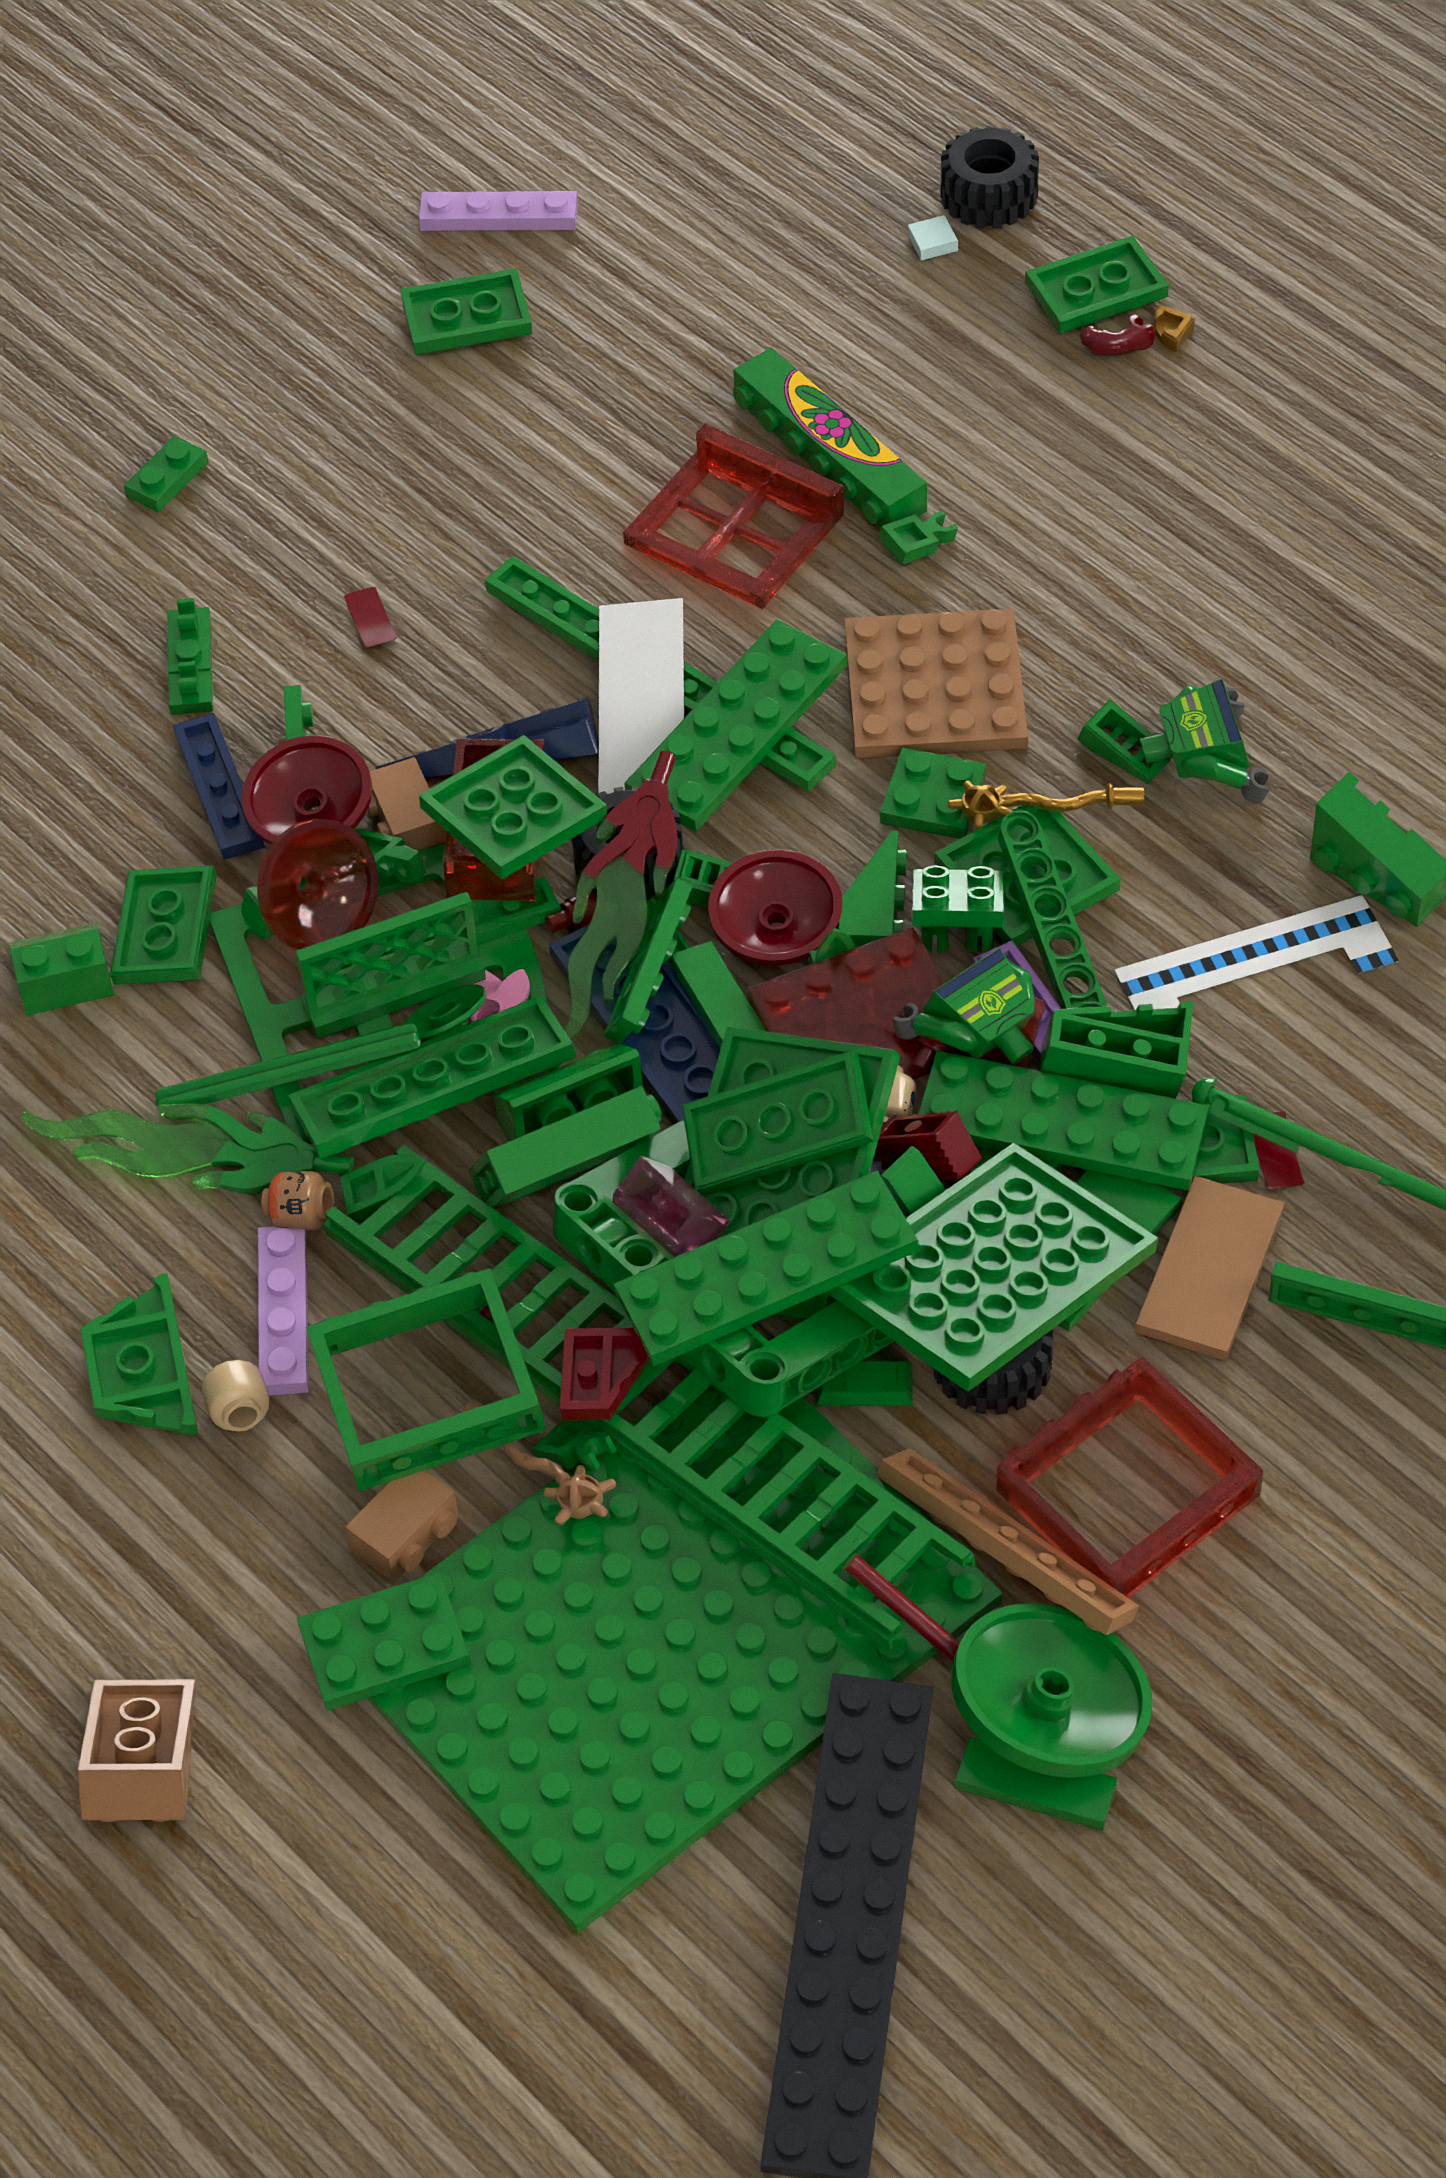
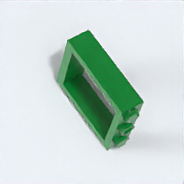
(565, 1148)

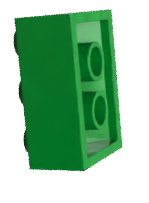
(567, 1090)

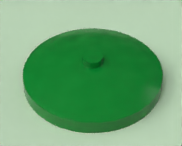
(1050, 1691)

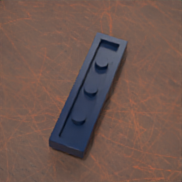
(217, 784)

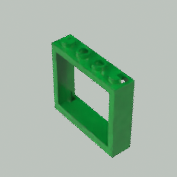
(442, 1439)

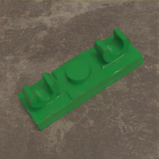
(189, 658)

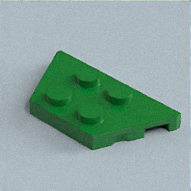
(140, 1363)

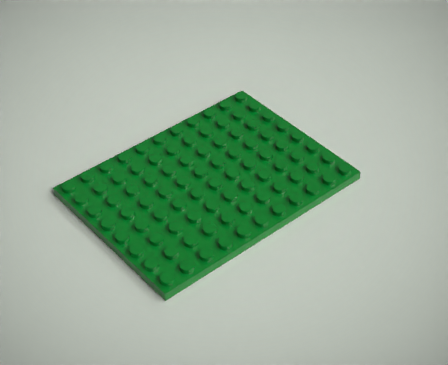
(650, 1663)

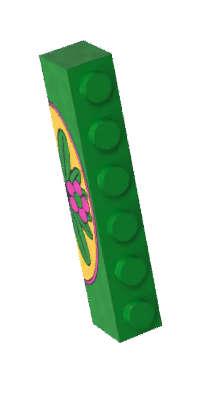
(828, 439)

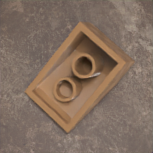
(137, 1750)

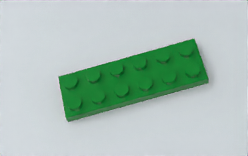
(742, 719)
(431, 1078)
(1070, 1119)
(766, 1267)

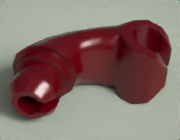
(1115, 343)

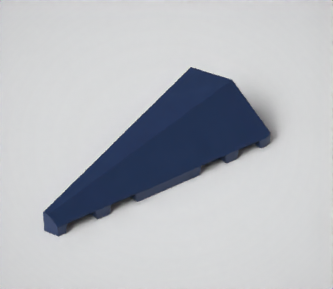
(565, 731)

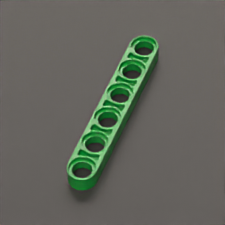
(1049, 928)

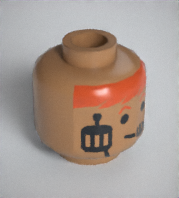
(298, 1200)

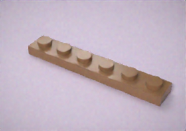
(1008, 1542)

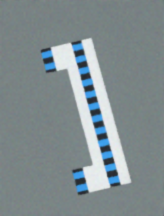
(1258, 949)

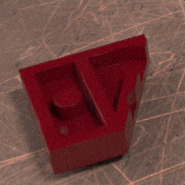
(598, 1371)

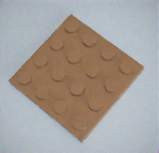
(935, 683)

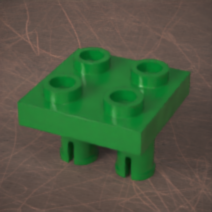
(957, 900)

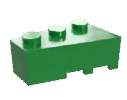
(1375, 855)
(1120, 1048)

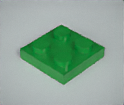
(922, 789)

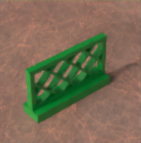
(395, 982)

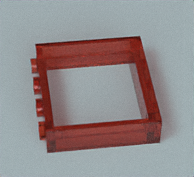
(1178, 1535)

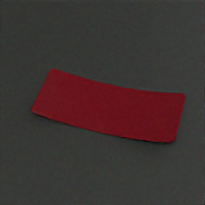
(370, 617)
(1278, 1163)

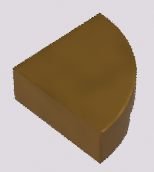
(1172, 326)

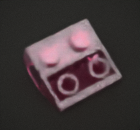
(668, 1207)

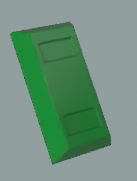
(869, 1385)

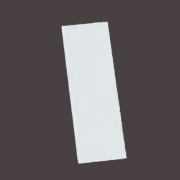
(637, 684)

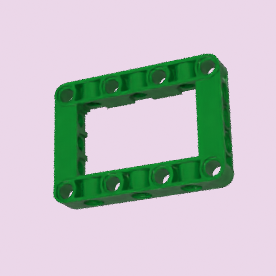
(743, 1364)

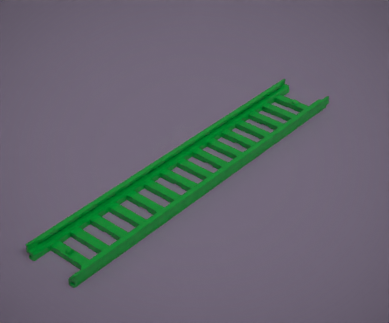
(637, 1441)

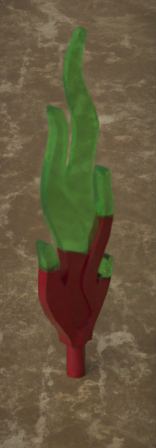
(618, 873)

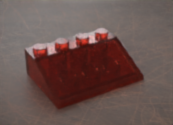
(853, 996)

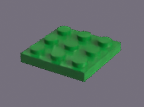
(513, 806)
(1080, 868)

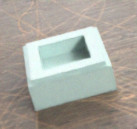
(932, 237)

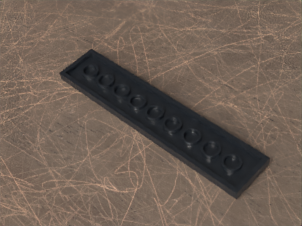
(847, 1930)

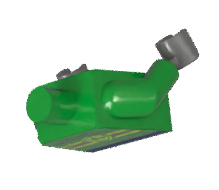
(1206, 739)
(977, 1010)

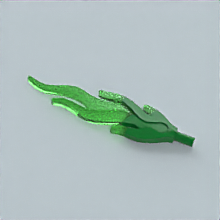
(192, 1147)

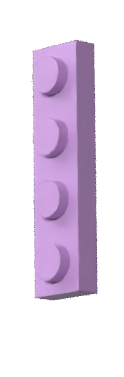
(498, 210)
(283, 1310)

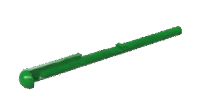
(1292, 1135)

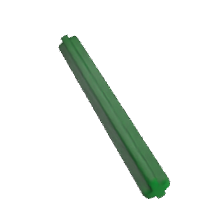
(292, 1067)

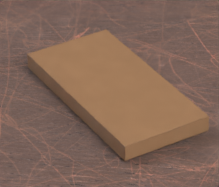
(1210, 1268)

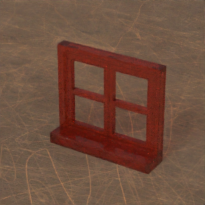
(765, 478)

